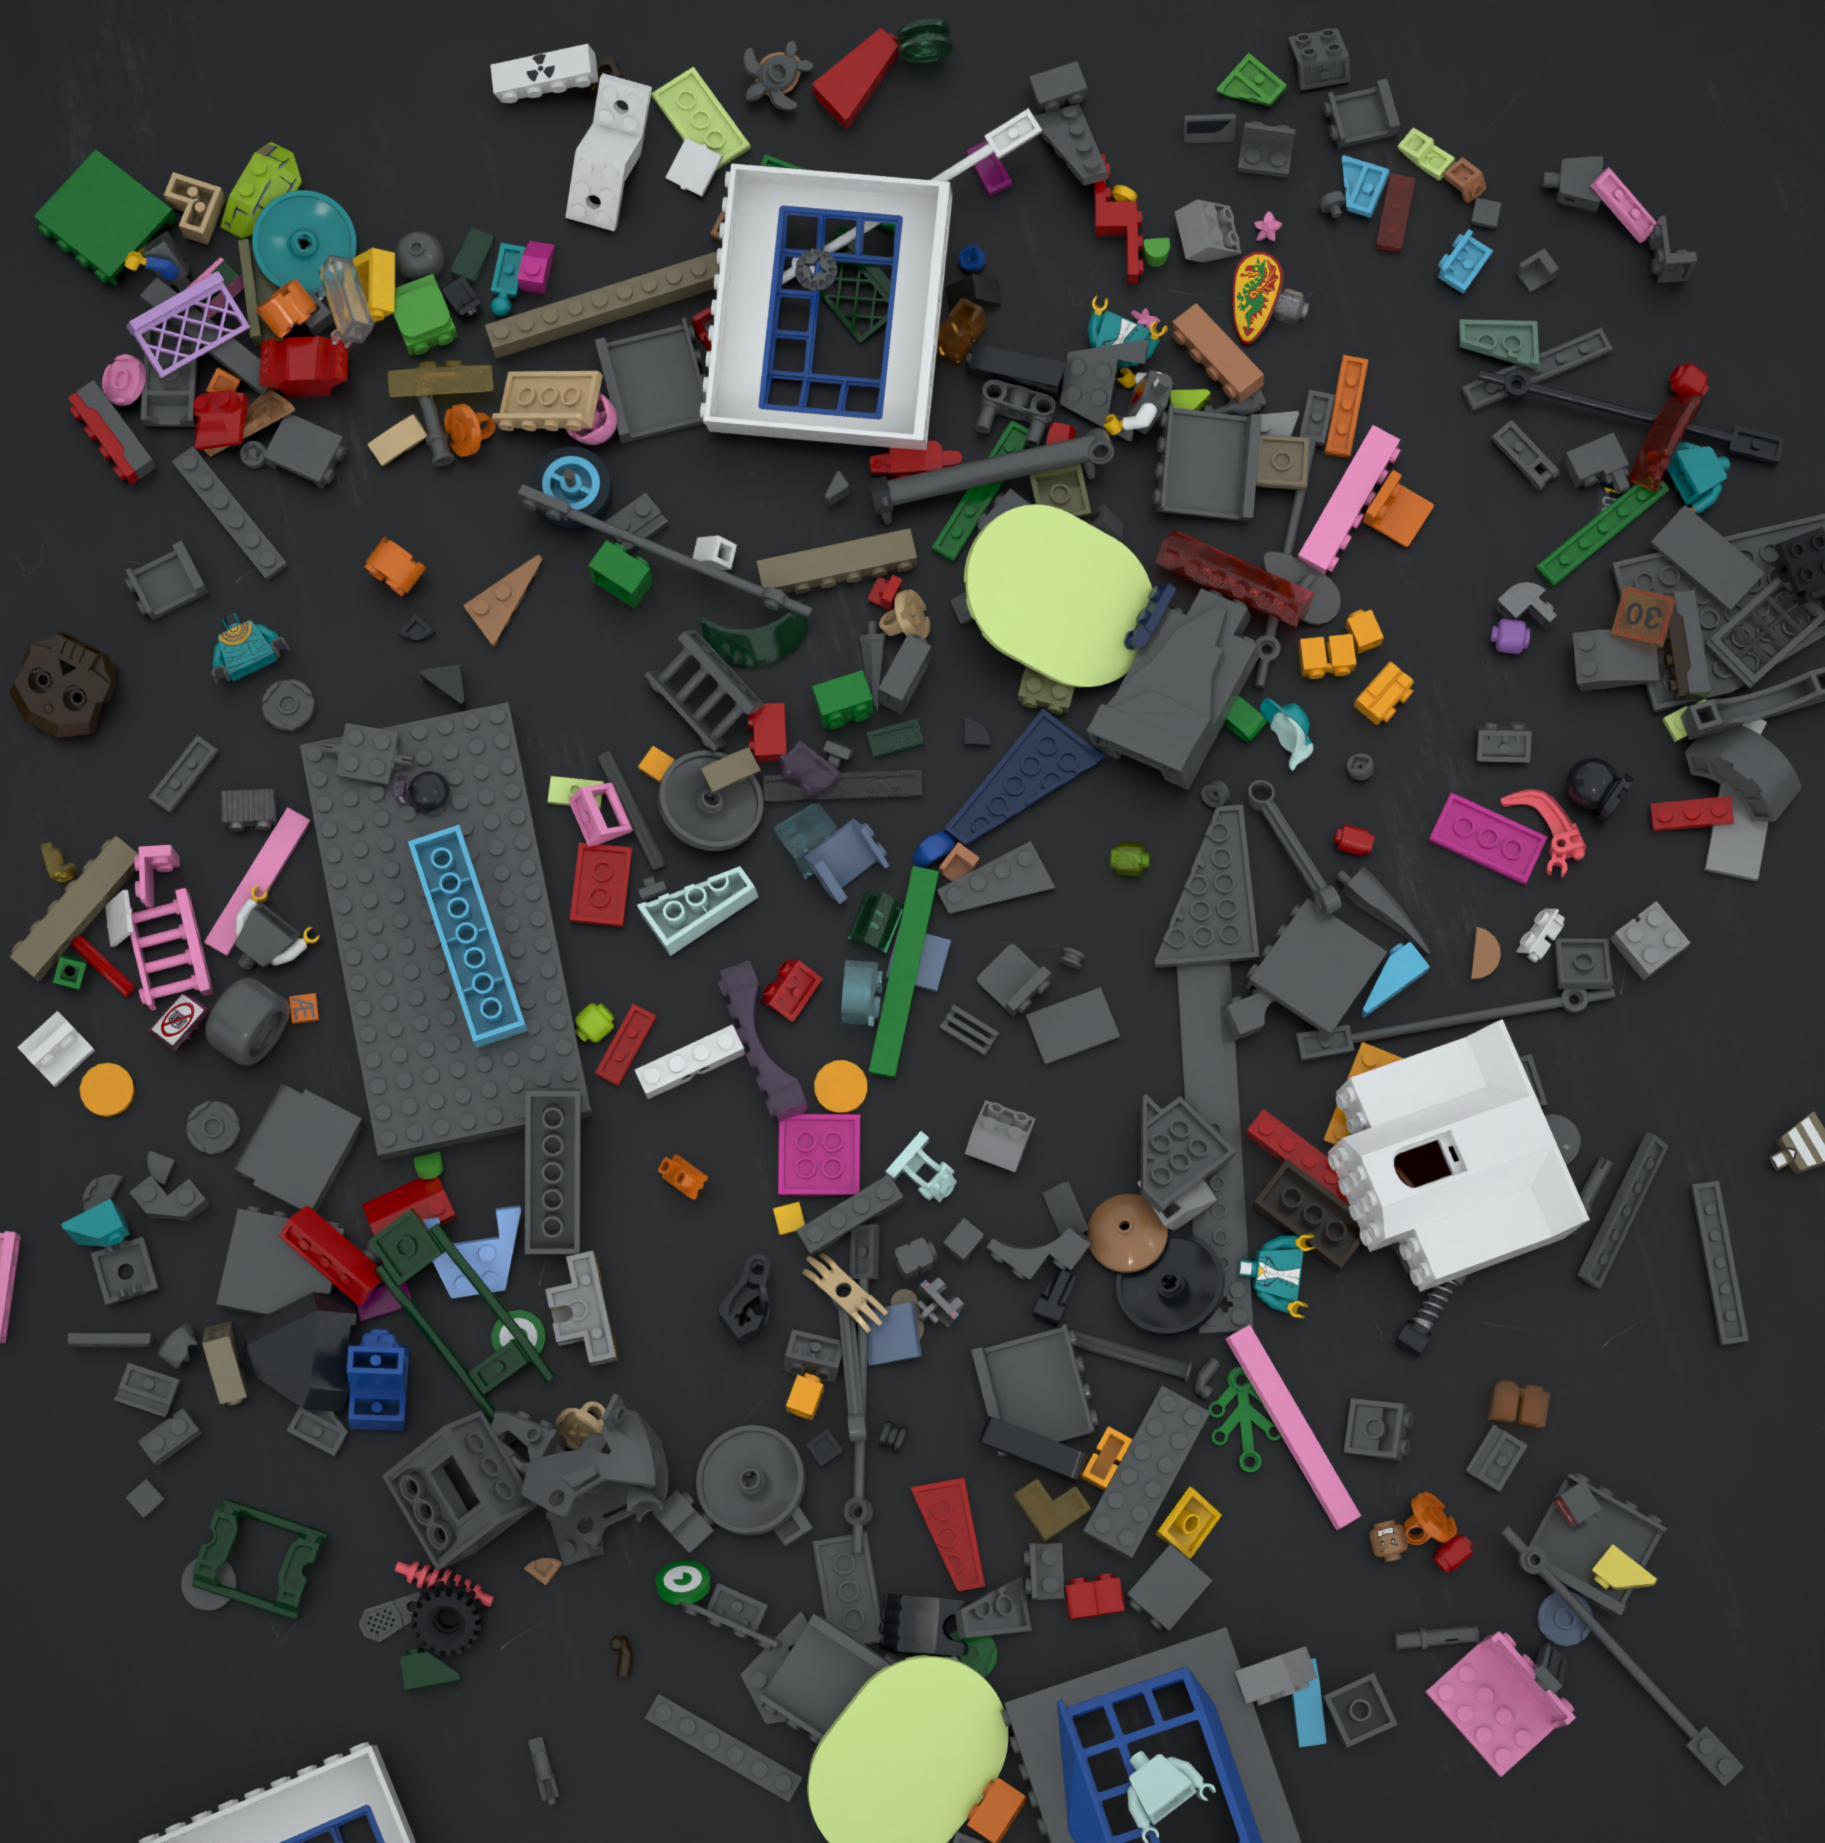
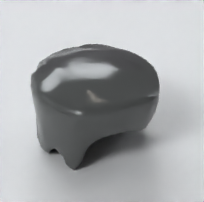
(175, 1346)

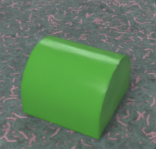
(1156, 251)

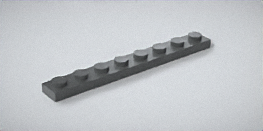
(1550, 1668)

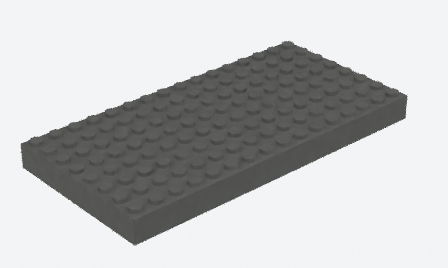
(411, 1035)

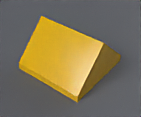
(1189, 1523)

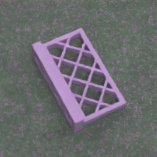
(176, 305)

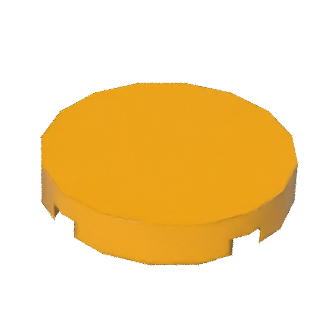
(840, 1087)
(107, 1089)

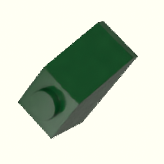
(425, 1670)

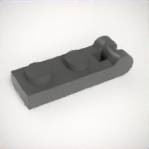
(1525, 455)

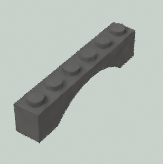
(1729, 713)

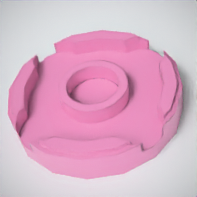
(124, 380)

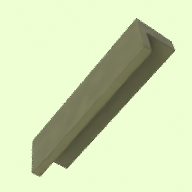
(256, 289)

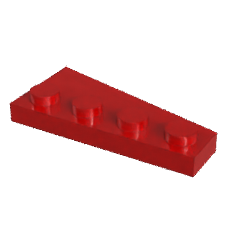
(951, 1525)

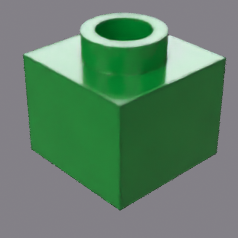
(63, 978)

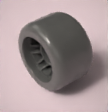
(247, 1021)

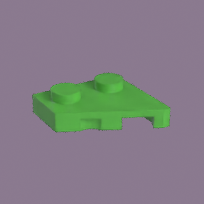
(1252, 83)

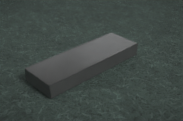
(183, 774)
(111, 1339)

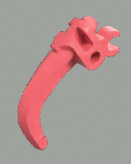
(1567, 838)

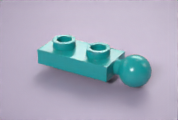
(505, 278)

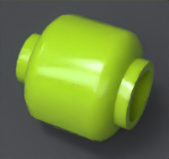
(594, 1022)

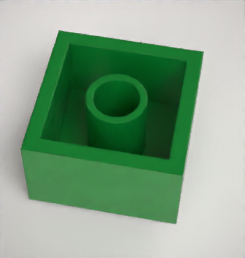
(621, 573)
(843, 700)

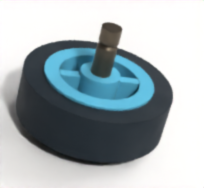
(576, 478)

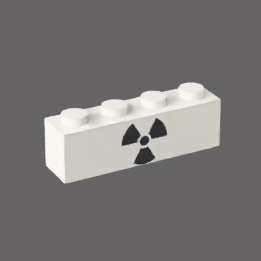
(544, 73)
(690, 1061)

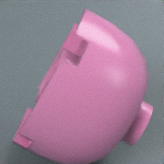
(603, 424)

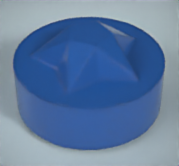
(972, 258)

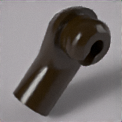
(625, 1655)

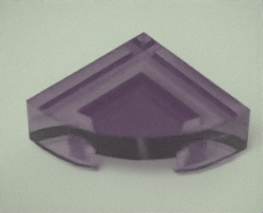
(400, 788)

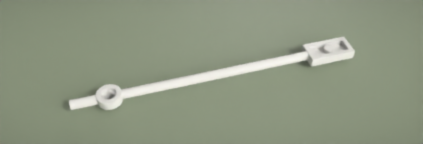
(1000, 141)

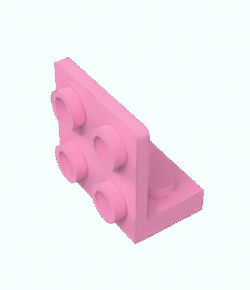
(161, 858)

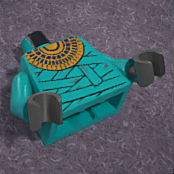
(244, 649)

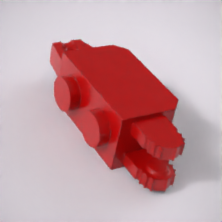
(909, 462)

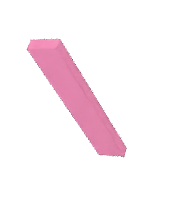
(262, 874)

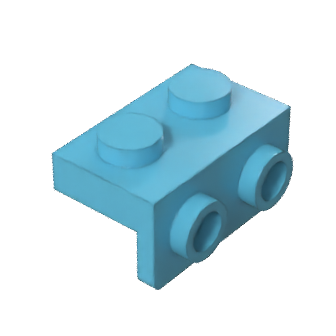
(1464, 262)

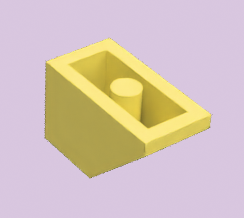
(1621, 1572)

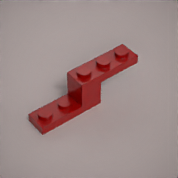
(1119, 220)

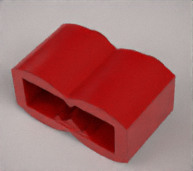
(1094, 1597)

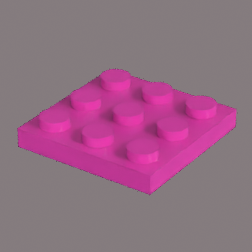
(819, 1155)

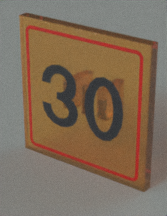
(1643, 616)

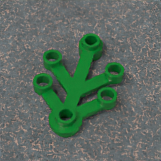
(1245, 1414)

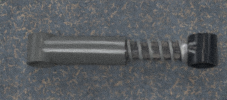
(1417, 1331)

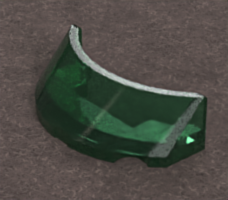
(758, 645)

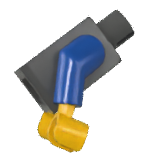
(164, 259)

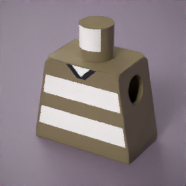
(1801, 1146)

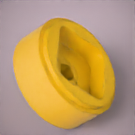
(1123, 194)

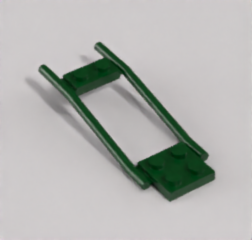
(408, 1248)

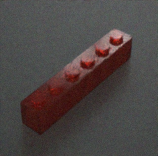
(1234, 578)

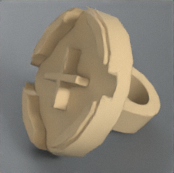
(906, 616)
(577, 1424)

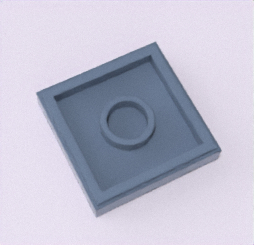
(931, 963)
(896, 1336)

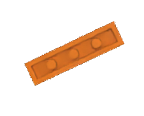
(1346, 406)

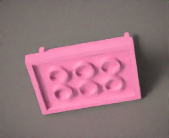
(1498, 1702)

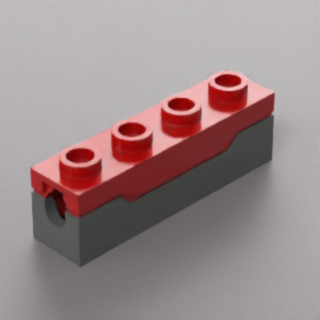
(112, 433)

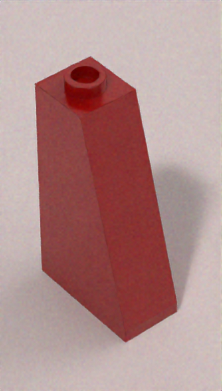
(854, 78)

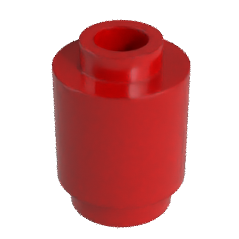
(1354, 840)
(1453, 1553)

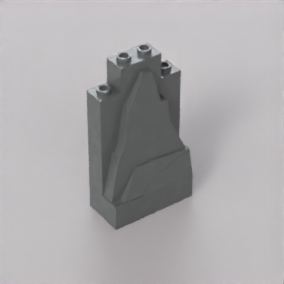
(1179, 688)

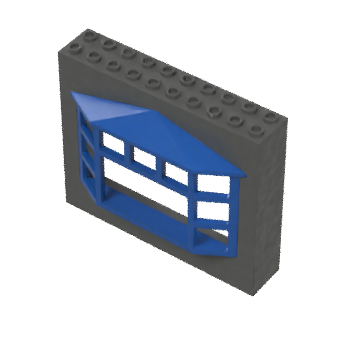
(1059, 1765)

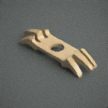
(855, 1301)

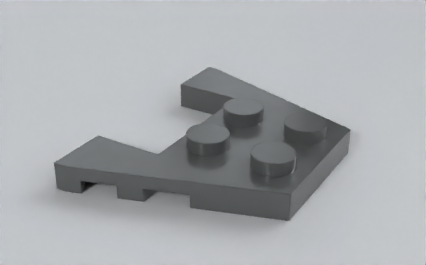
(1092, 378)
(765, 1666)

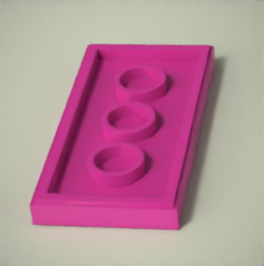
(1488, 838)

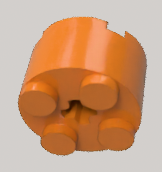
(286, 307)
(395, 566)

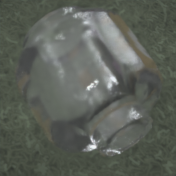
(1291, 306)

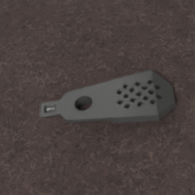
(399, 1612)

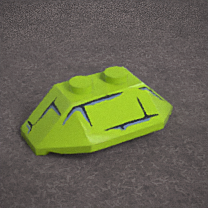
(266, 177)

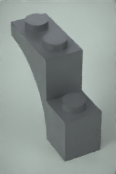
(1028, 1260)

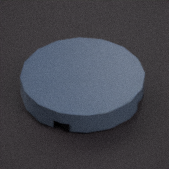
(1560, 1623)

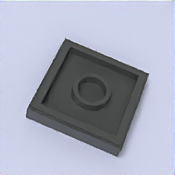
(1583, 963)

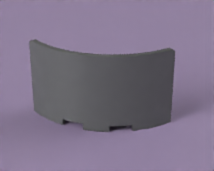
(1750, 766)

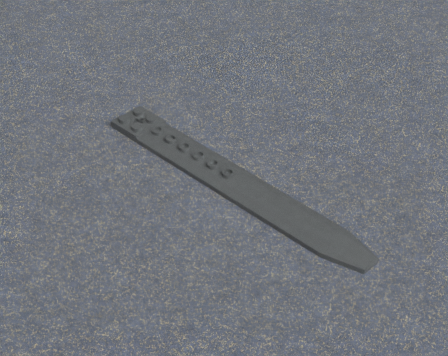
(1213, 1093)

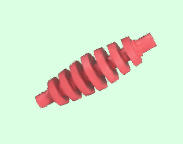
(424, 1576)

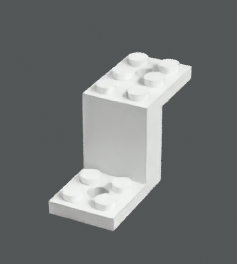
(608, 152)

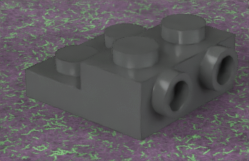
(1378, 1429)

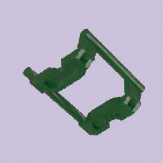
(290, 1578)

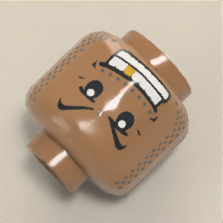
(1388, 1540)

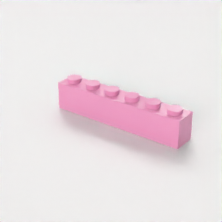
(1349, 499)

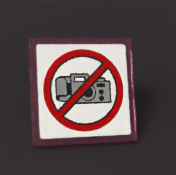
(179, 1021)

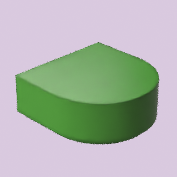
(429, 1165)

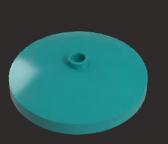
(296, 218)

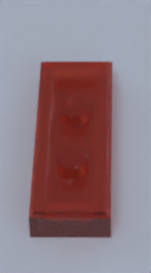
(1395, 212)

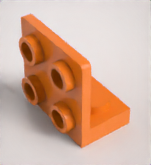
(1397, 511)

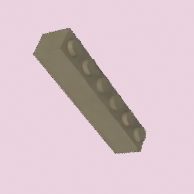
(839, 563)
(76, 908)

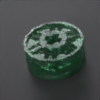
(924, 40)

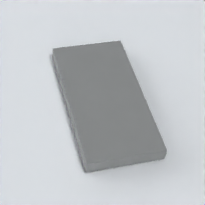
(1736, 847)

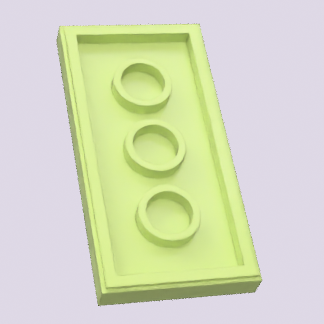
(700, 116)

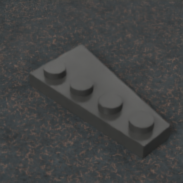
(1002, 879)

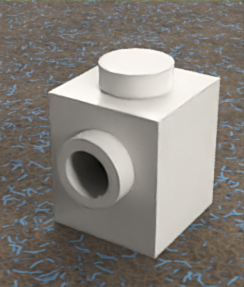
(715, 552)

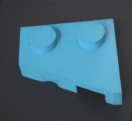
(1363, 185)

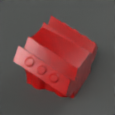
(303, 365)

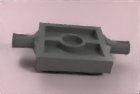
(367, 754)

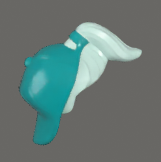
(1291, 727)

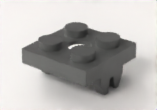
(112, 1258)

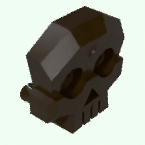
(54, 704)

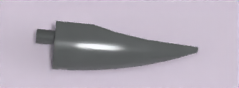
(1375, 900)

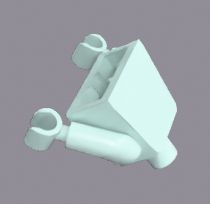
(1160, 1788)

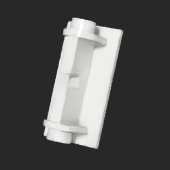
(1547, 924)

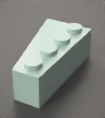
(697, 908)

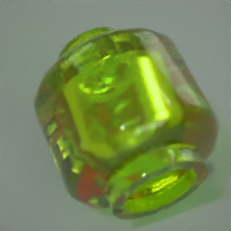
(1129, 858)

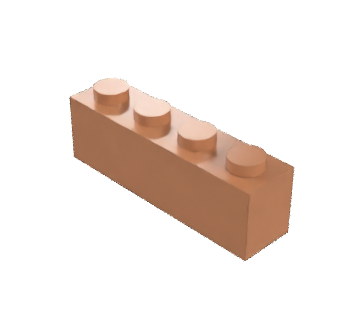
(1217, 353)

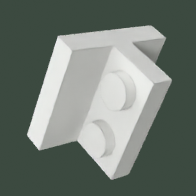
(56, 1049)

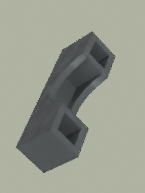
(1247, 1014)
(841, 1219)

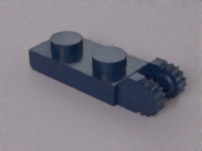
(1150, 616)

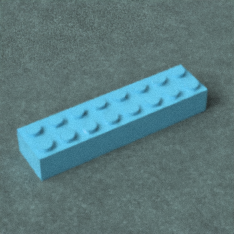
(467, 936)

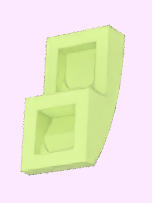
(1425, 154)

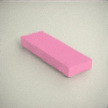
(1624, 205)

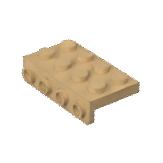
(549, 400)

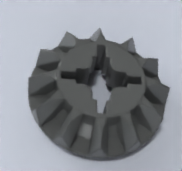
(820, 280)

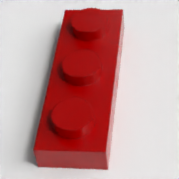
(1692, 813)

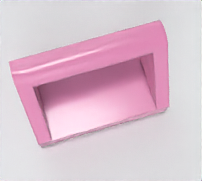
(590, 817)

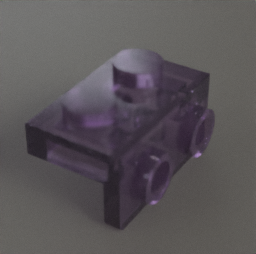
(808, 769)

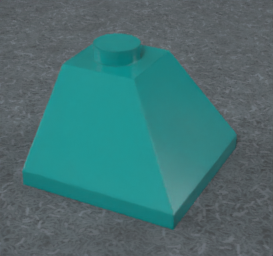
(98, 1226)

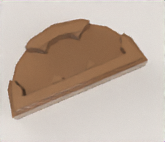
(1485, 954)

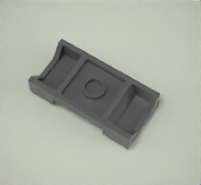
(171, 398)

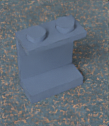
(845, 857)

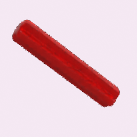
(103, 966)

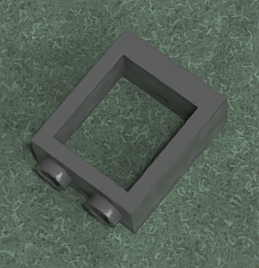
(905, 673)

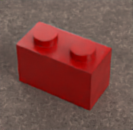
(769, 732)

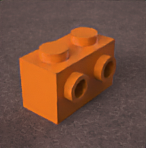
(996, 1810)

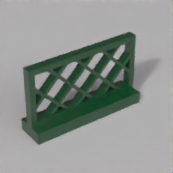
(874, 277)

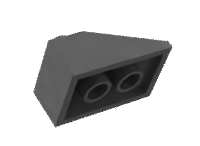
(1613, 661)

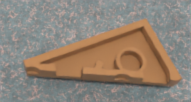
(261, 413)
(495, 605)

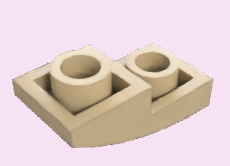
(397, 440)

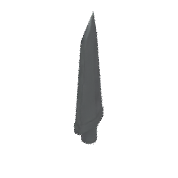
(872, 652)

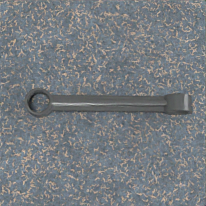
(1325, 896)
(852, 1374)

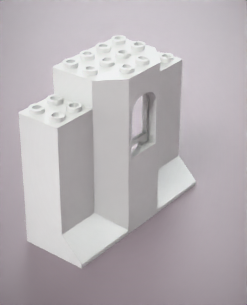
(1509, 1179)

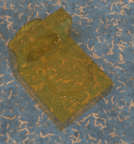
(53, 860)

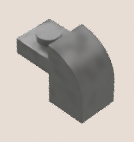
(1526, 598)

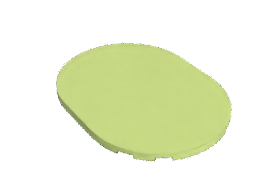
(1056, 594)
(908, 1755)

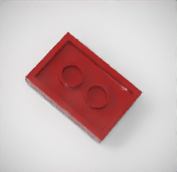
(601, 885)

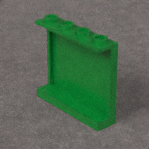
(102, 216)

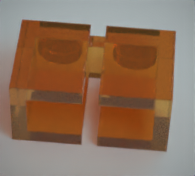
(968, 323)
(1532, 1405)

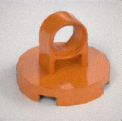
(465, 429)
(1431, 1519)

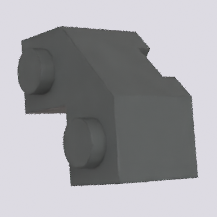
(181, 1204)

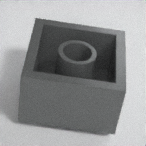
(1359, 1710)

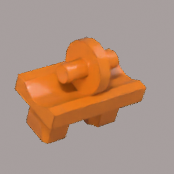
(682, 1175)

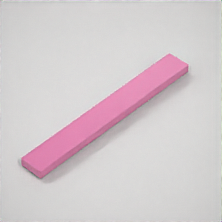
(1293, 1427)

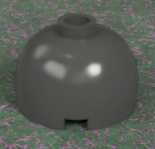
(419, 256)

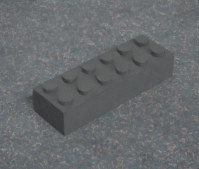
(552, 1170)
(1146, 1472)

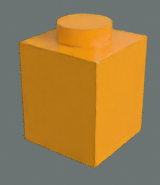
(1364, 630)

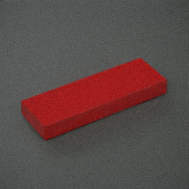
(625, 1045)

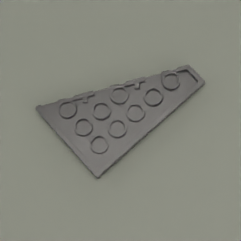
(1217, 905)

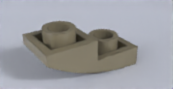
(730, 769)

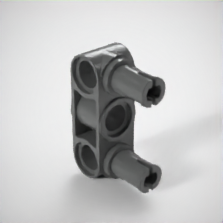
(1018, 404)

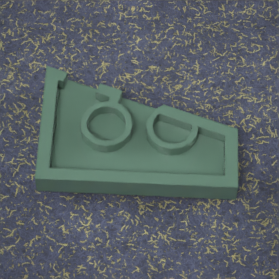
(1502, 339)

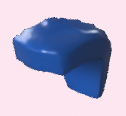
(933, 848)

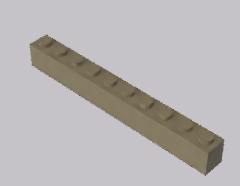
(603, 305)

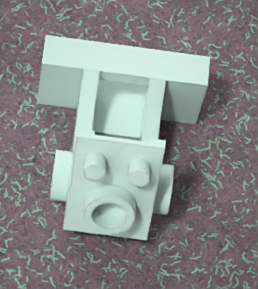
(913, 1159)

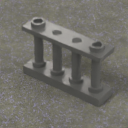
(727, 683)

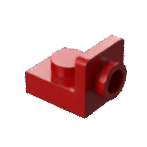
(885, 591)

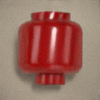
(1688, 380)

